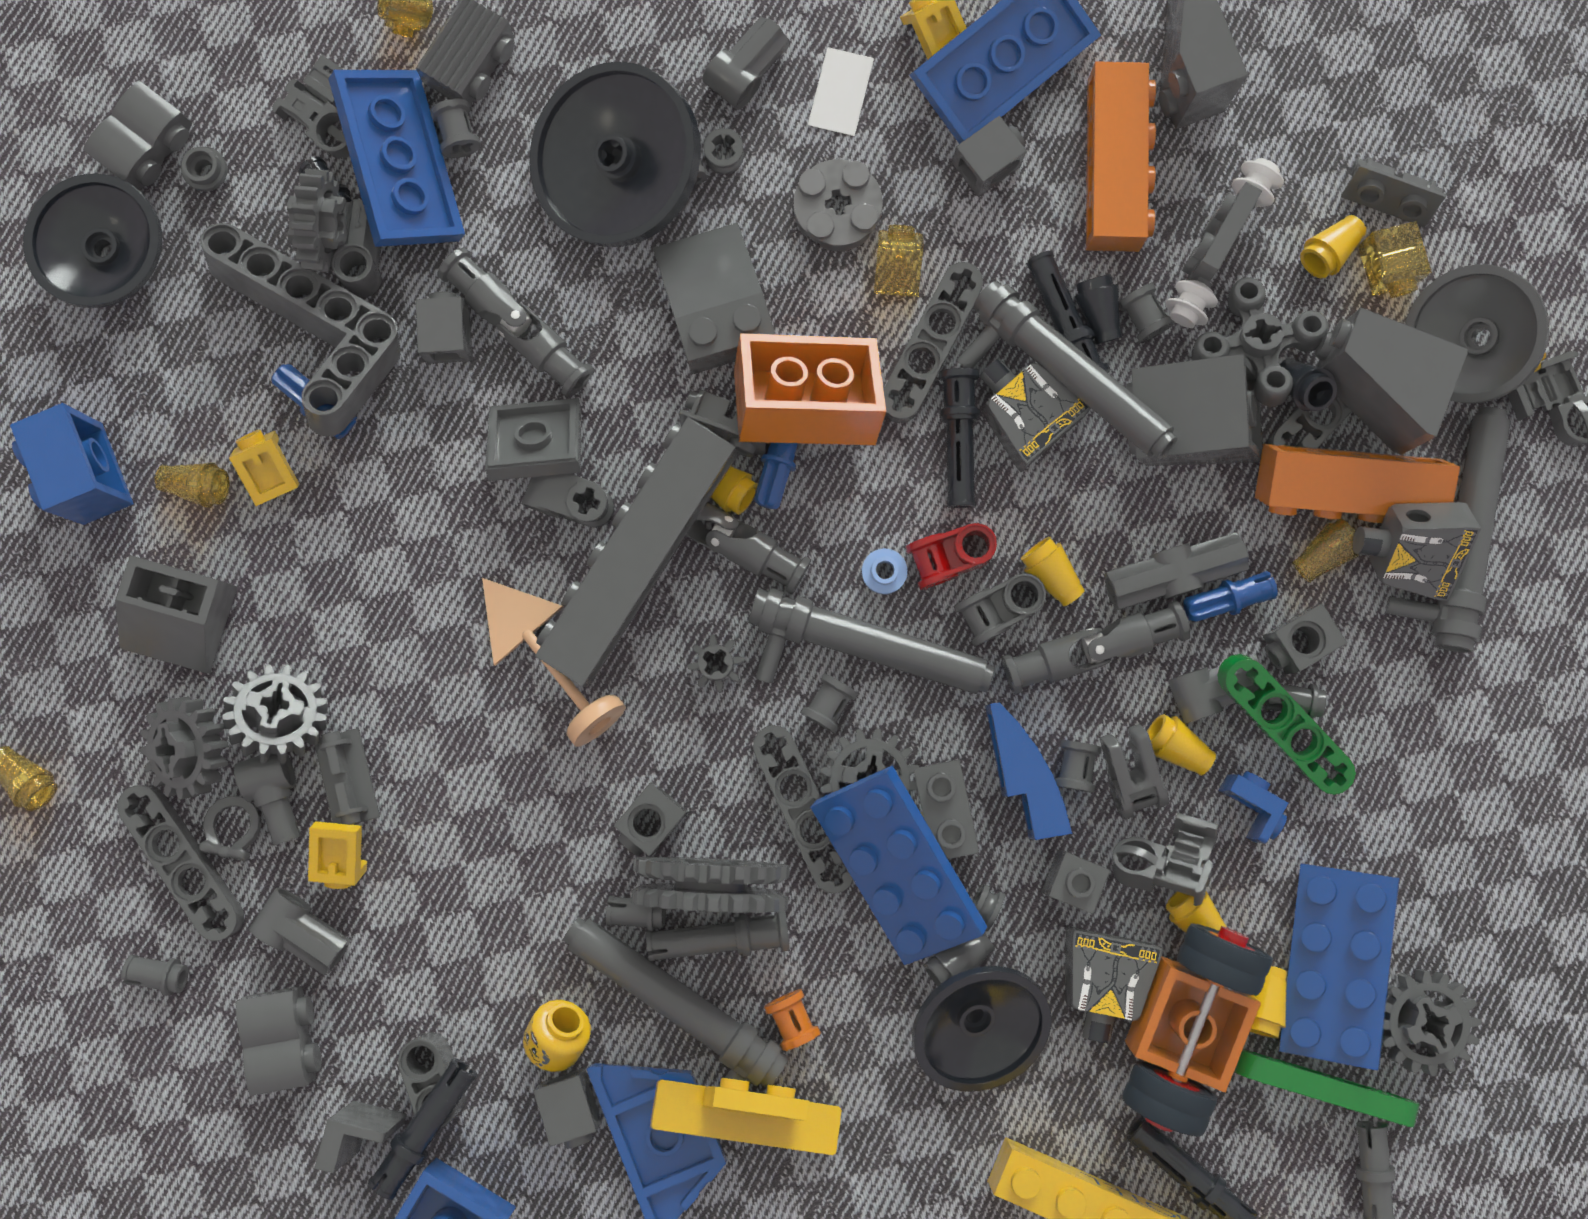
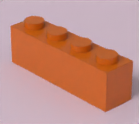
(1119, 156)
(1349, 481)

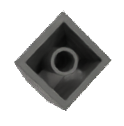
(1392, 376)
(1207, 406)

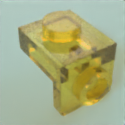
(898, 261)

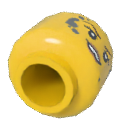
(556, 1035)

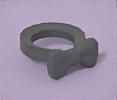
(237, 851)

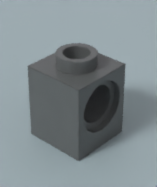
(989, 155)
(443, 328)
(1321, 633)
(668, 809)
(1075, 881)
(568, 1109)

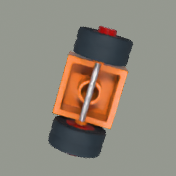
(1194, 1028)

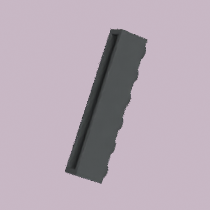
(636, 553)

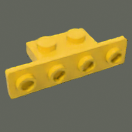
(746, 1116)

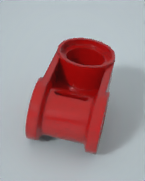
(949, 555)

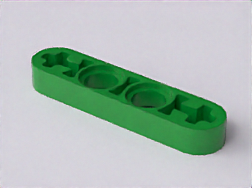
(1286, 724)
(1327, 1088)

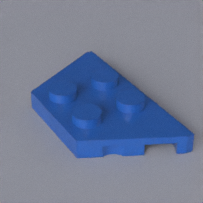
(661, 1165)

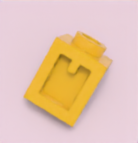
(934, 23)
(262, 466)
(335, 855)

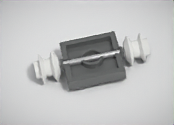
(1218, 239)

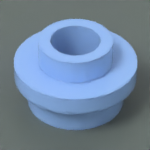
(880, 585)

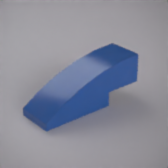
(1026, 774)

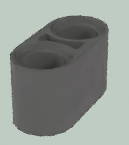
(421, 1080)

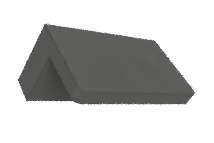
(349, 1127)

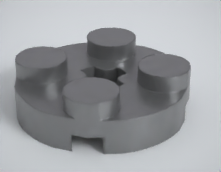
(841, 179)

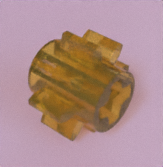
(405, 15)

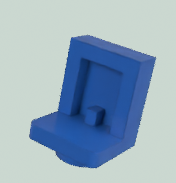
(1254, 794)

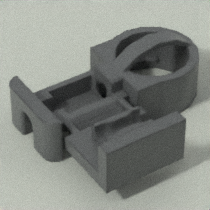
(315, 99)
(1557, 387)
(1181, 867)

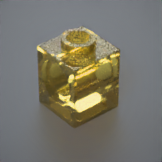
(1395, 260)

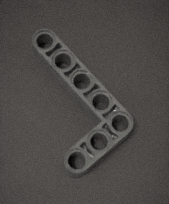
(314, 314)

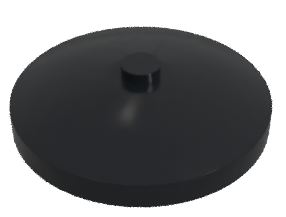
(615, 154)

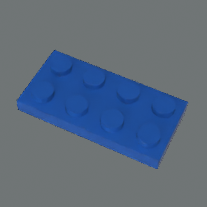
(1002, 60)
(396, 157)
(899, 866)
(1340, 965)

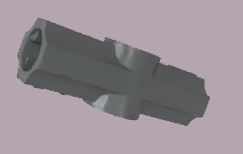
(1176, 571)

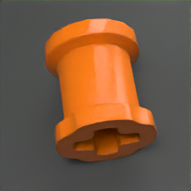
(804, 1030)

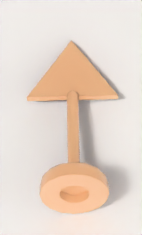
(514, 619)

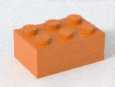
(808, 389)

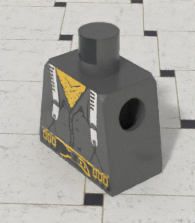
(1029, 410)
(1420, 546)
(1107, 978)

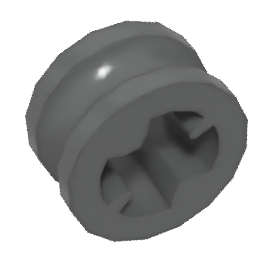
(724, 136)
(988, 904)

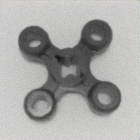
(1262, 340)

